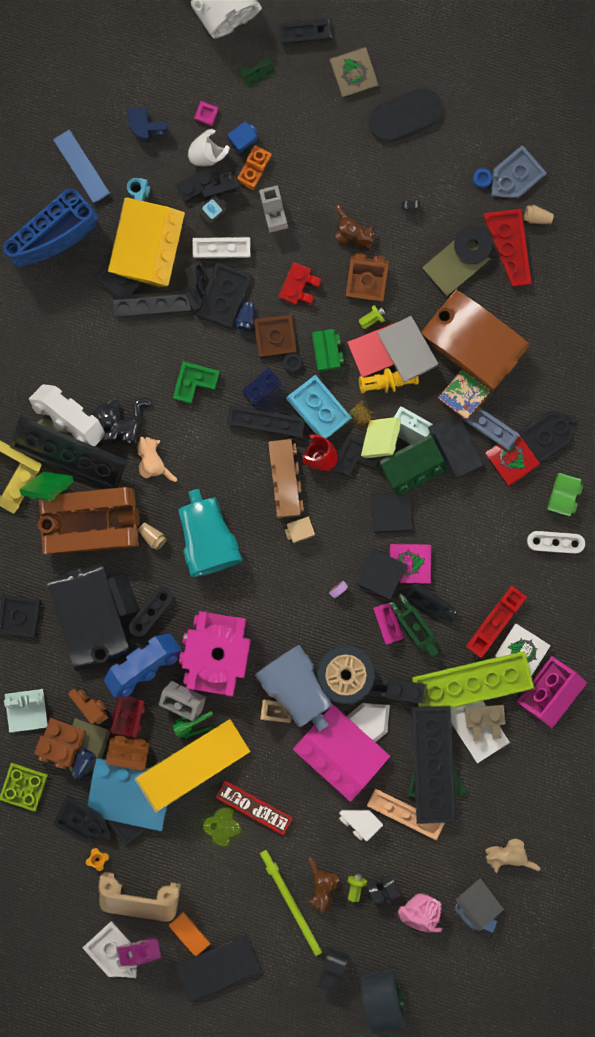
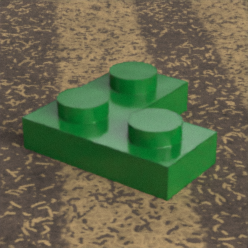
(192, 376)

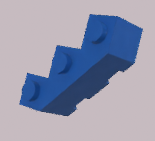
(142, 665)

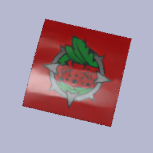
(513, 463)

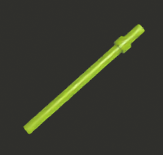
(272, 869)

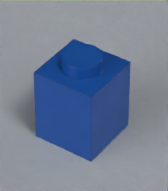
(243, 137)

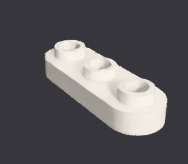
(564, 542)

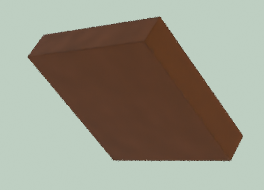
(275, 336)

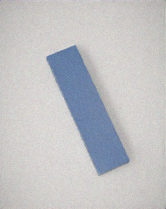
(81, 166)

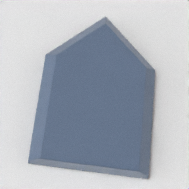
(516, 174)

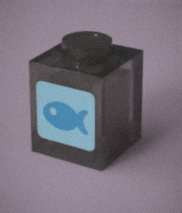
(213, 210)

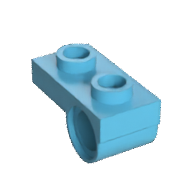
(145, 189)

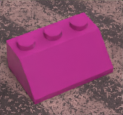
(553, 692)

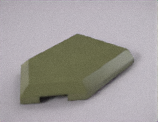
(94, 740)

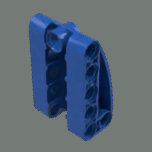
(55, 234)

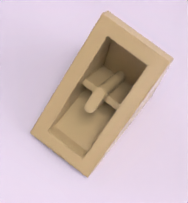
(274, 712)

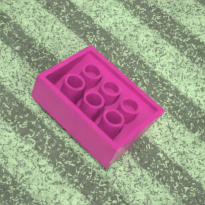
(342, 753)

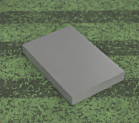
(407, 349)

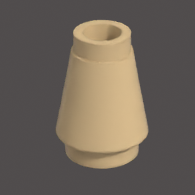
(537, 215)
(152, 536)

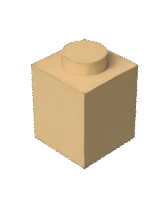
(299, 530)

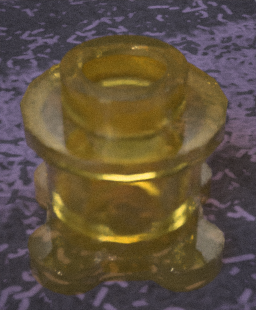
(361, 413)

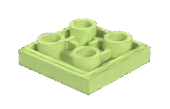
(381, 437)

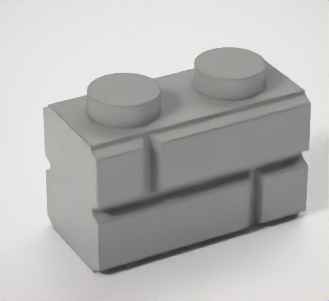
(182, 701)

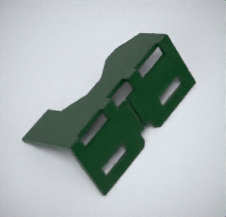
(244, 71)

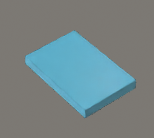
(319, 407)

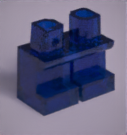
(262, 386)

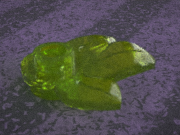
(224, 826)

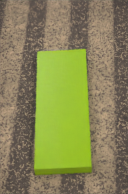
(477, 681)

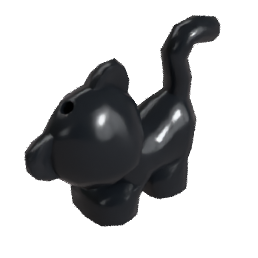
(109, 418)

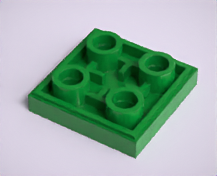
(46, 486)

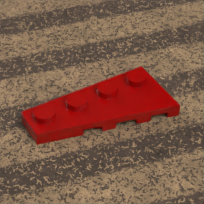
(509, 239)

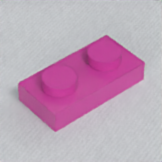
(388, 623)

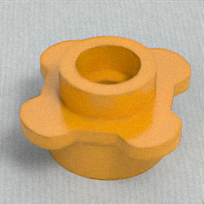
(97, 864)

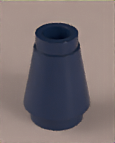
(245, 318)
(83, 761)

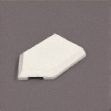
(371, 719)
(104, 952)

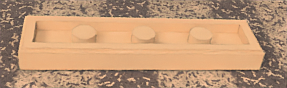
(402, 813)

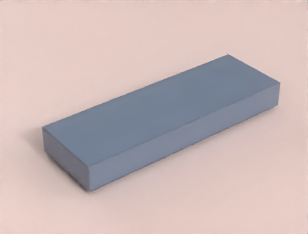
(493, 429)

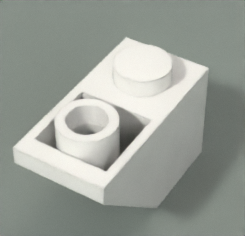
(362, 821)

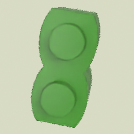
(564, 495)

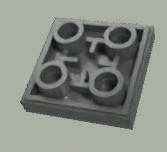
(479, 904)

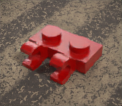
(295, 283)

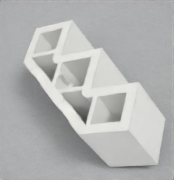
(66, 414)

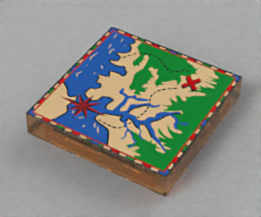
(464, 395)

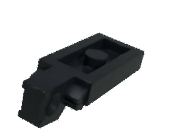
(431, 603)

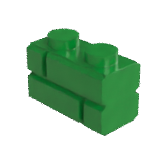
(326, 350)

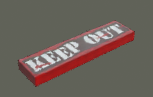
(254, 807)

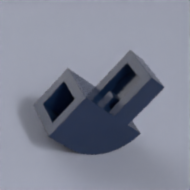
(141, 128)

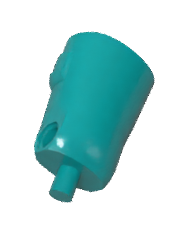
(207, 538)

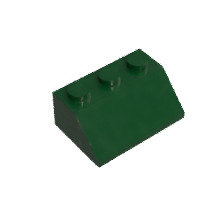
(413, 465)

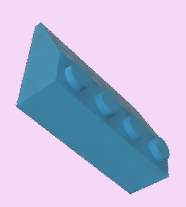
(121, 798)

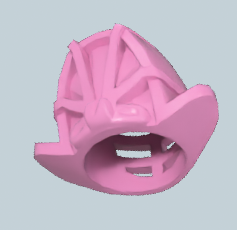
(423, 912)

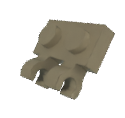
(485, 716)

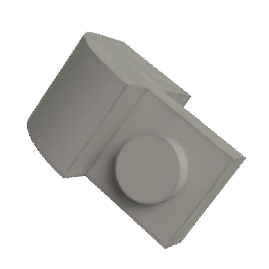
(273, 209)

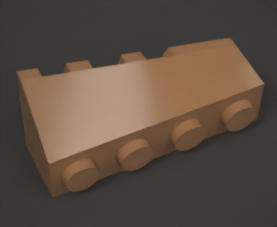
(284, 479)

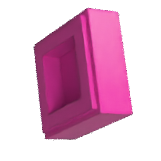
(206, 113)

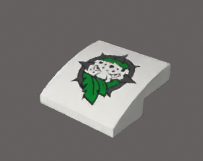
(522, 640)

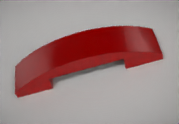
(496, 621)

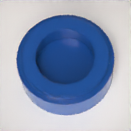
(482, 178)

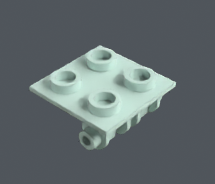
(26, 710)

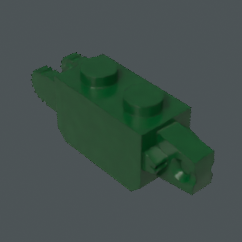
(415, 627)

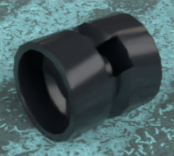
(383, 890)

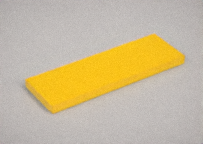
(192, 765)

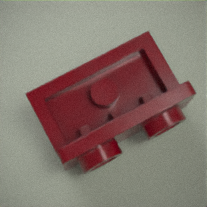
(127, 716)

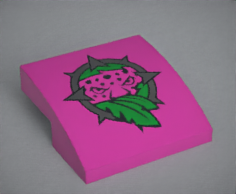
(418, 561)

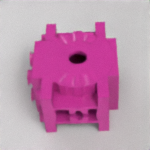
(211, 633)

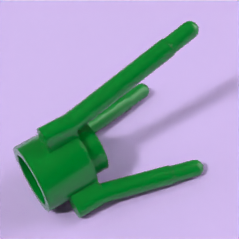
(183, 728)

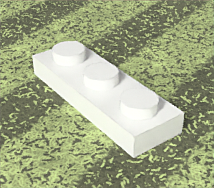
(221, 247)

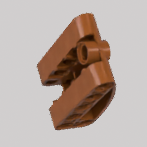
(475, 340)
(89, 521)

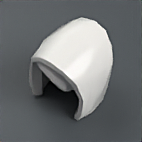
(204, 151)

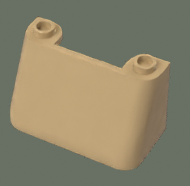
(114, 902)

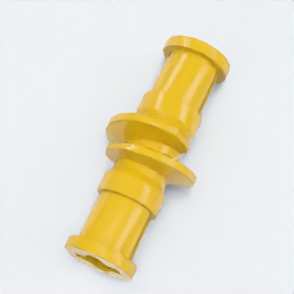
(384, 381)

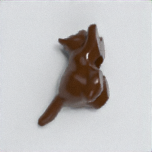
(349, 230)
(324, 885)

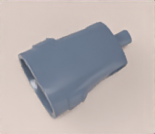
(296, 688)

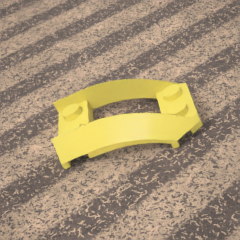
(24, 474)

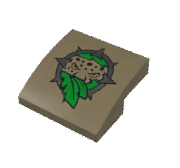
(353, 72)

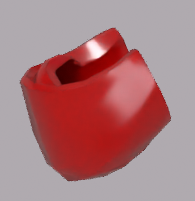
(321, 454)

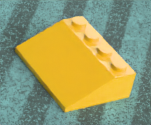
(146, 242)

